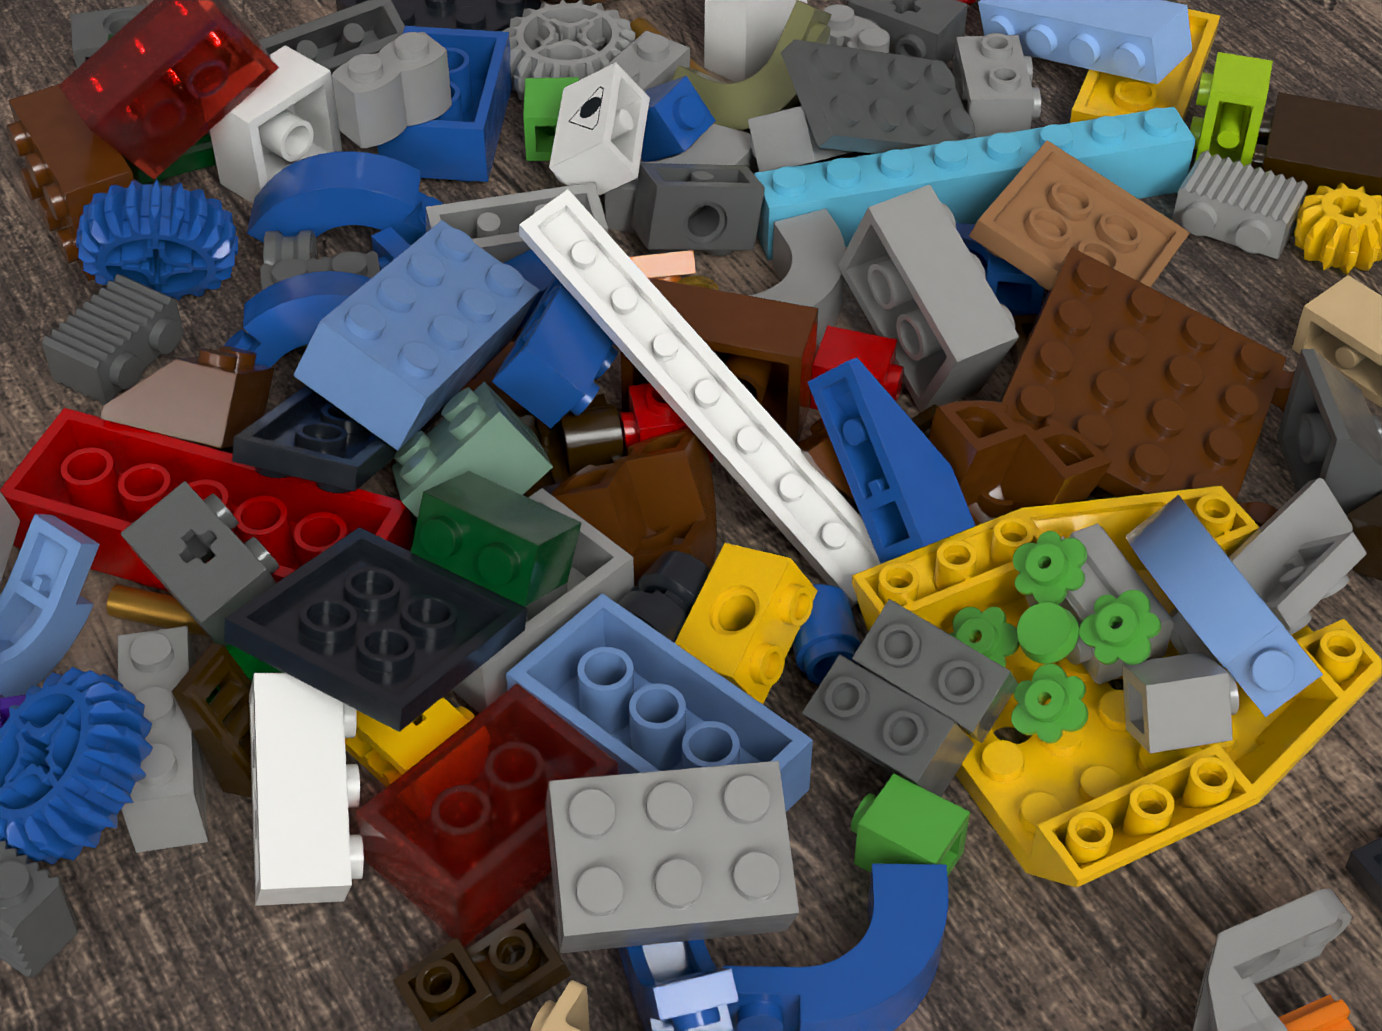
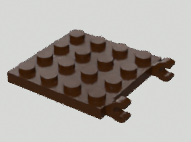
(1147, 383)

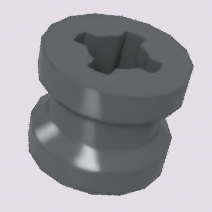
(281, 247)

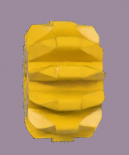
(1340, 228)

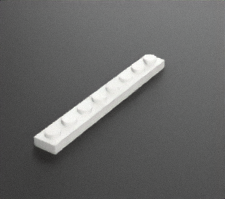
(701, 390)

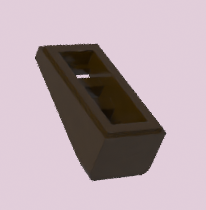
(220, 739)

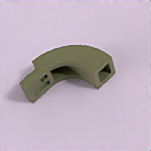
(769, 88)

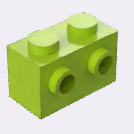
(1234, 107)

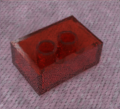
(167, 80)
(471, 818)

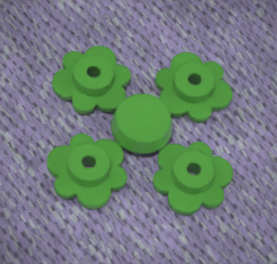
(1051, 632)

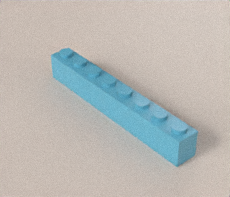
(1137, 151)

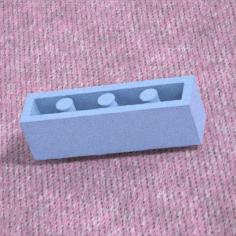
(1107, 36)

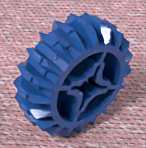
(158, 238)
(69, 763)

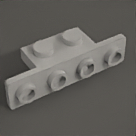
(1291, 561)

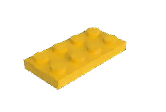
(1117, 95)

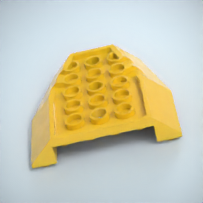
(1097, 792)

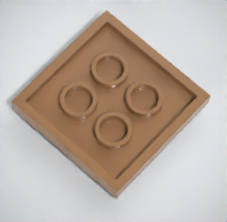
(1068, 205)

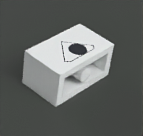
(600, 130)

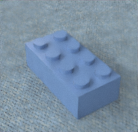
(416, 333)
(655, 701)

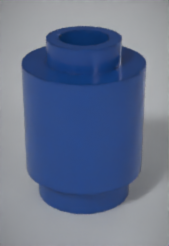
(826, 633)

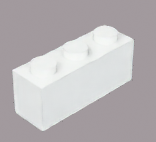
(302, 793)

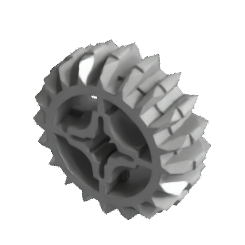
(565, 41)

